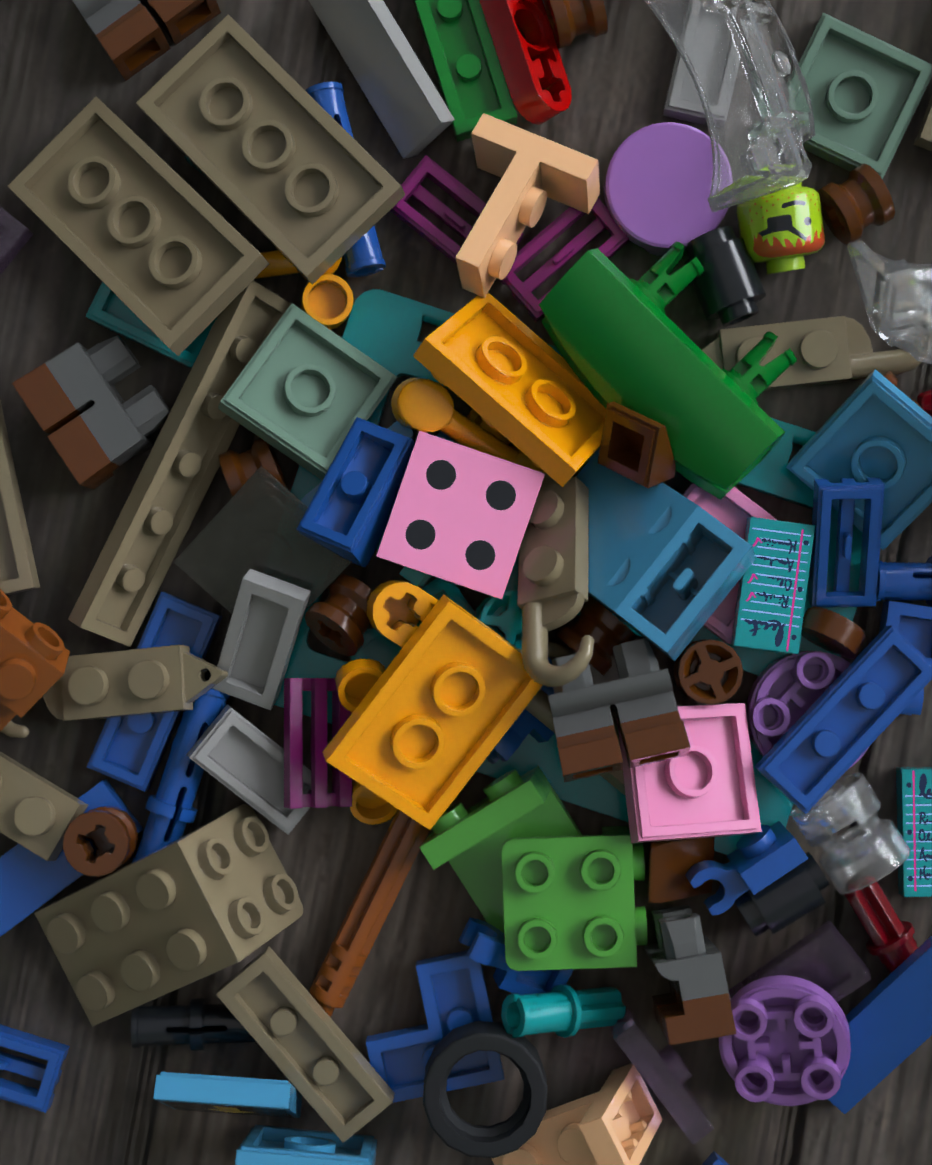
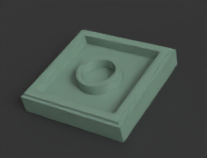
(859, 94)
(306, 390)

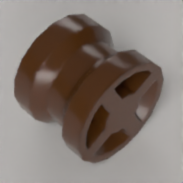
(575, 18)
(856, 204)
(241, 466)
(342, 616)
(603, 627)
(722, 676)
(107, 829)

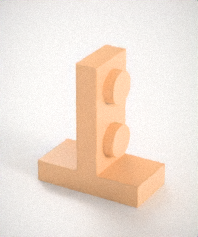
(529, 173)
(595, 1129)

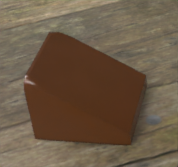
(636, 447)
(669, 865)

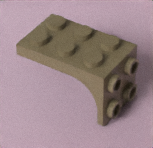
(172, 916)

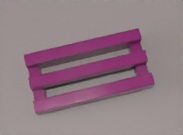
(451, 186)
(523, 290)
(293, 745)

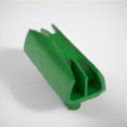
(636, 356)

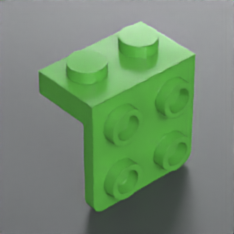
(475, 835)
(572, 901)

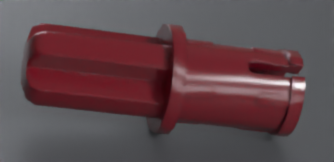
(889, 937)

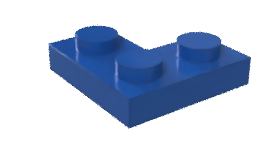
(452, 997)

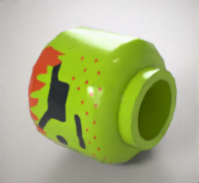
(782, 227)

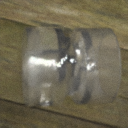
(863, 851)

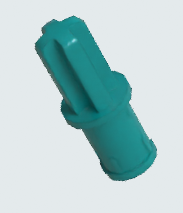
(561, 1011)

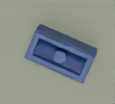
(358, 492)

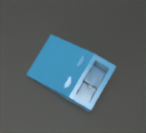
(658, 557)

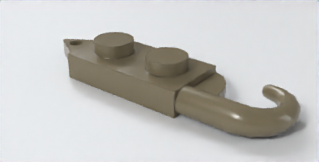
(825, 351)
(554, 577)
(127, 685)

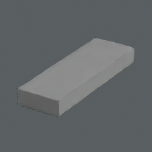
(386, 71)

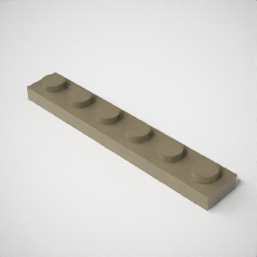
(175, 474)

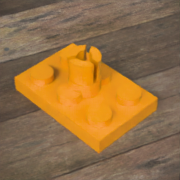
(516, 386)
(434, 714)

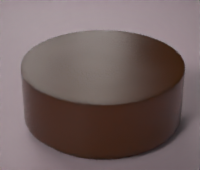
(832, 632)

